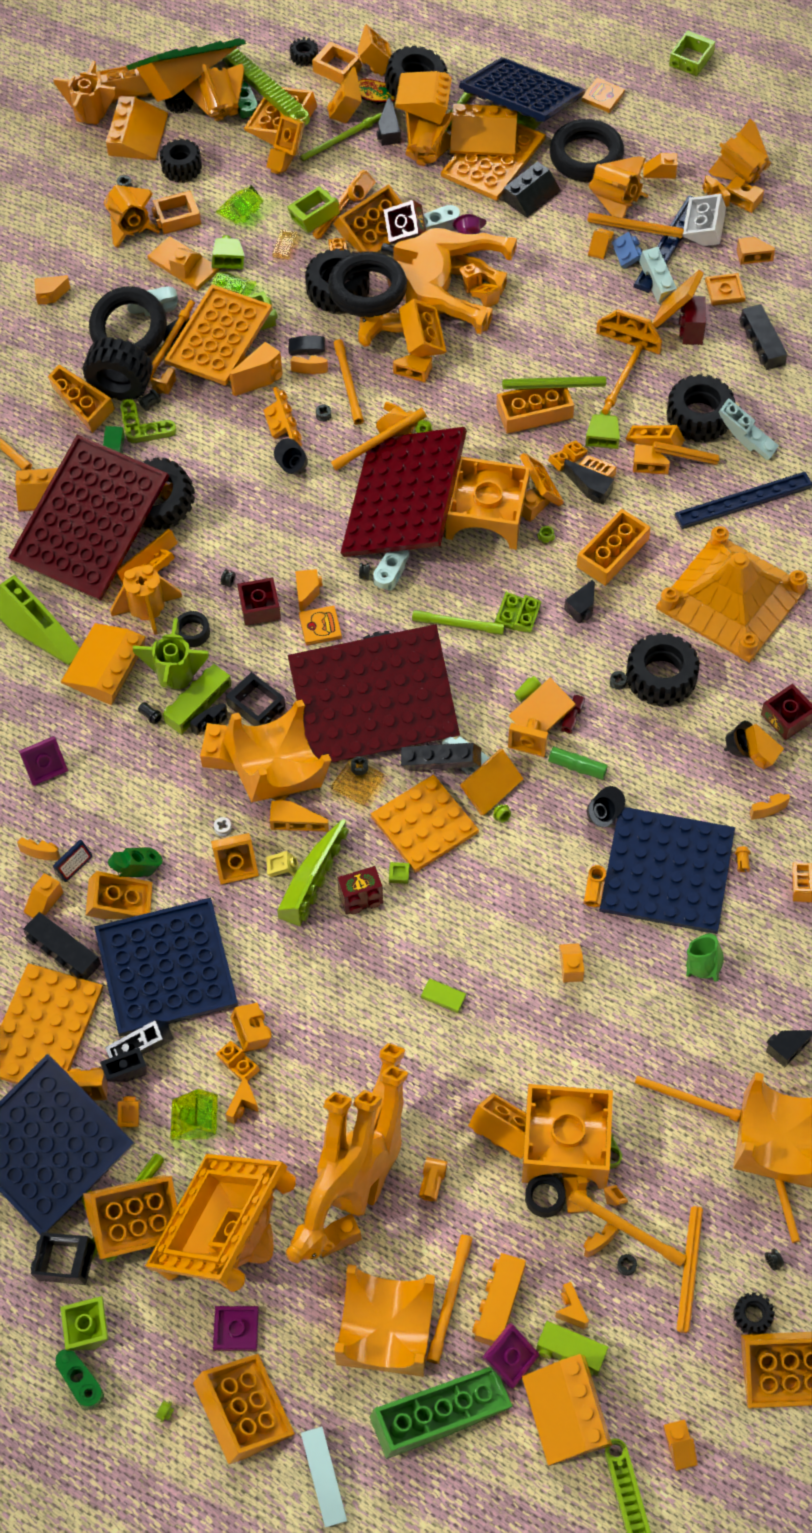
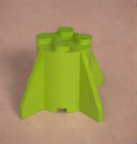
(172, 659)

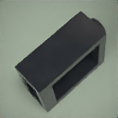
(243, 689)
(81, 1263)

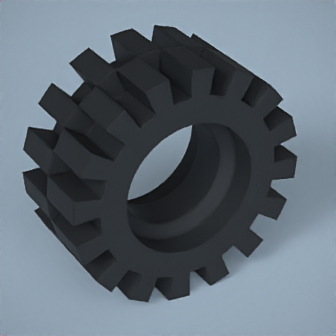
(303, 45)
(179, 105)
(756, 1301)

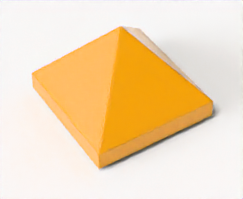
(614, 1196)

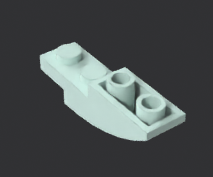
(745, 431)

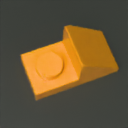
(600, 243)
(487, 293)
(242, 1097)
(574, 1312)
(680, 1445)

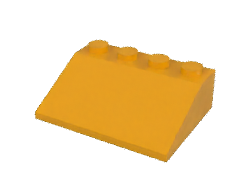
(126, 81)
(424, 94)
(266, 117)
(136, 129)
(483, 130)
(365, 223)
(103, 662)
(130, 1215)
(777, 1369)
(242, 1408)
(566, 1409)

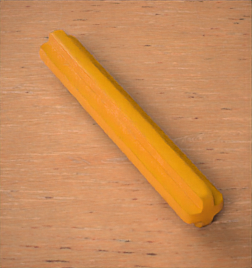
(687, 453)

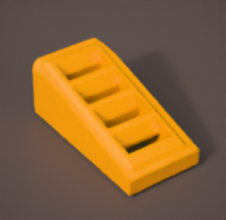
(604, 466)
(801, 893)

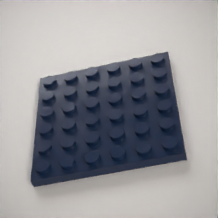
(522, 89)
(668, 870)
(165, 966)
(53, 1144)

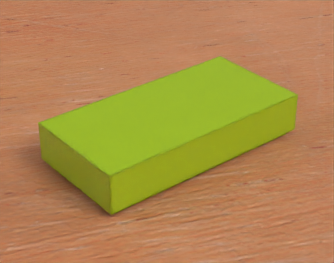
(443, 995)

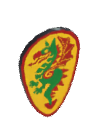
(374, 91)

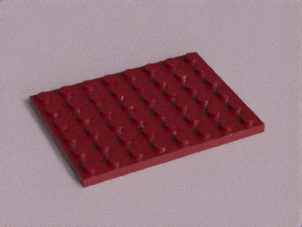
(404, 493)
(88, 517)
(375, 694)

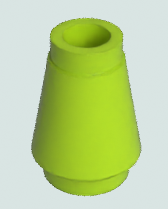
(527, 688)

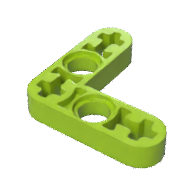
(140, 430)

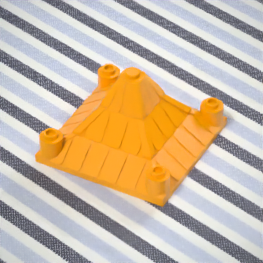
(732, 596)
(222, 1221)

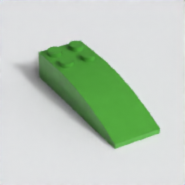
(439, 1411)

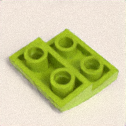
(518, 612)

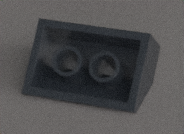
(531, 189)

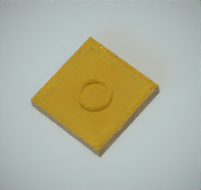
(357, 787)

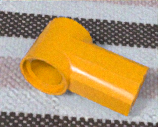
(594, 887)
(433, 1173)

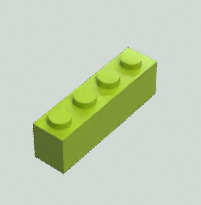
(197, 698)

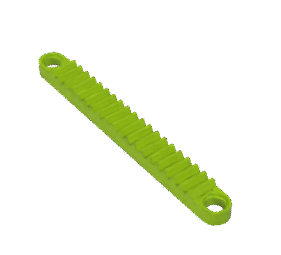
(267, 87)
(626, 1490)

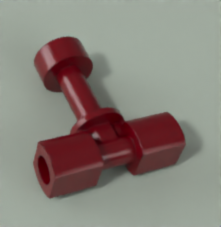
(570, 718)

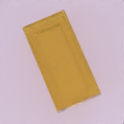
(284, 244)

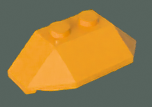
(630, 330)

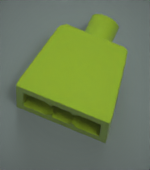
(227, 253)
(603, 431)

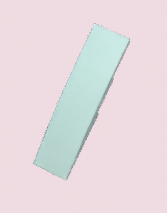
(323, 1476)

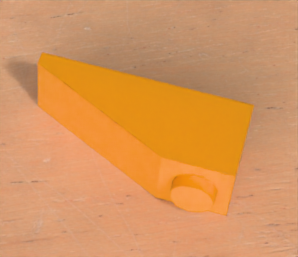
(649, 433)
(291, 816)

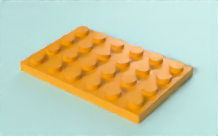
(492, 172)
(218, 334)
(44, 1019)

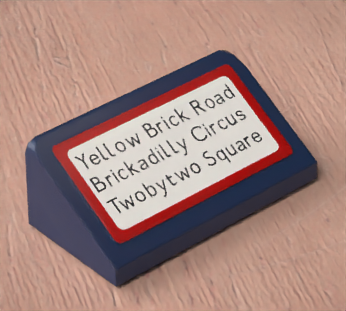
(72, 861)

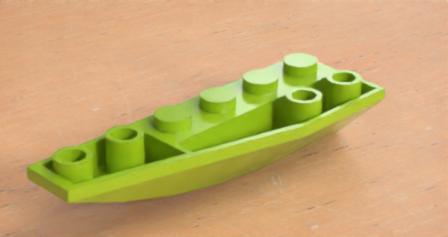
(33, 622)
(310, 876)

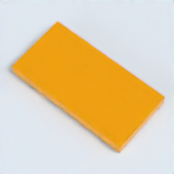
(199, 275)
(677, 298)

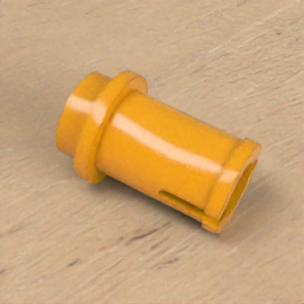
(742, 858)

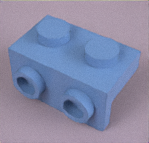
(627, 249)

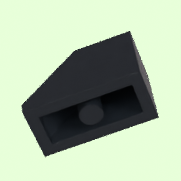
(581, 603)
(788, 1045)
(124, 1066)

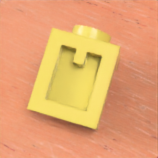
(281, 863)

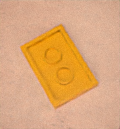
(542, 479)
(545, 704)
(491, 782)

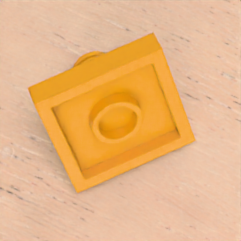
(528, 738)

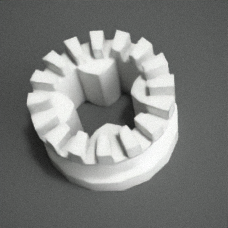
(225, 831)

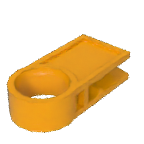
(362, 184)

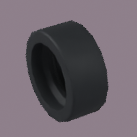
(195, 617)
(545, 1211)

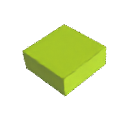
(399, 872)

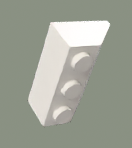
(705, 219)

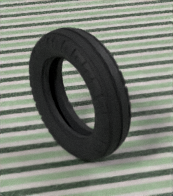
(584, 129)
(367, 262)
(130, 295)

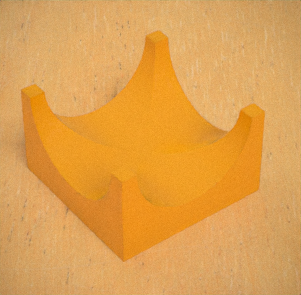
(488, 498)
(275, 756)
(568, 1132)
(775, 1134)
(385, 1323)

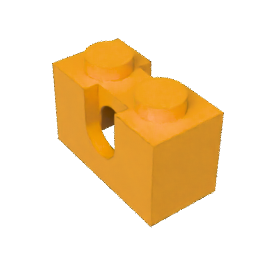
(739, 188)
(250, 1037)

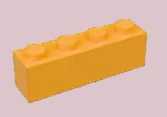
(500, 1298)

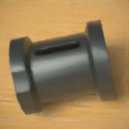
(153, 395)

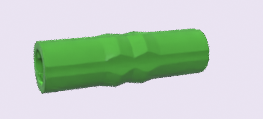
(578, 763)

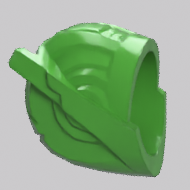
(704, 957)

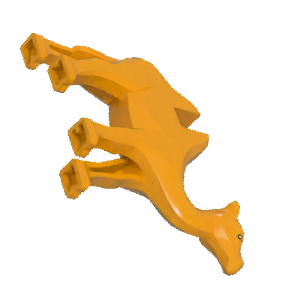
(428, 269)
(354, 1162)

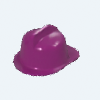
(469, 224)

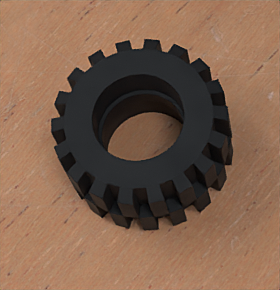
(180, 160)

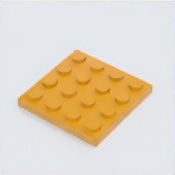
(424, 823)

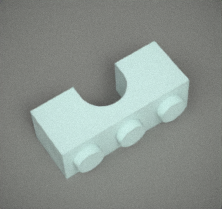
(654, 265)

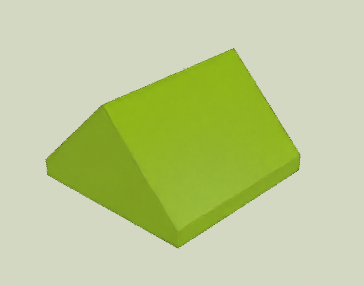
(84, 1324)

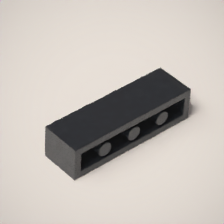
(763, 337)
(441, 756)
(61, 947)

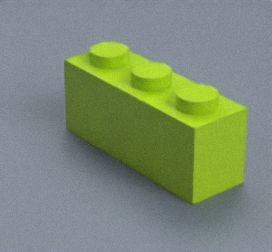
(564, 1343)

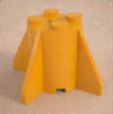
(217, 91)
(86, 95)
(427, 139)
(742, 156)
(618, 184)
(128, 211)
(144, 594)

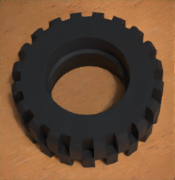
(411, 60)
(318, 273)
(117, 368)
(698, 390)
(179, 501)
(656, 688)

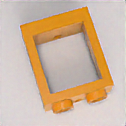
(332, 50)
(178, 222)

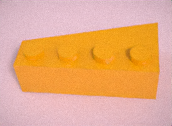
(83, 399)

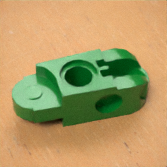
(247, 101)
(135, 862)
(70, 1365)

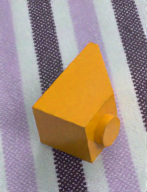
(278, 160)
(661, 166)
(754, 251)
(183, 261)
(51, 289)
(413, 367)
(649, 461)
(533, 504)
(307, 587)
(762, 747)
(43, 896)
(571, 962)
(342, 1233)

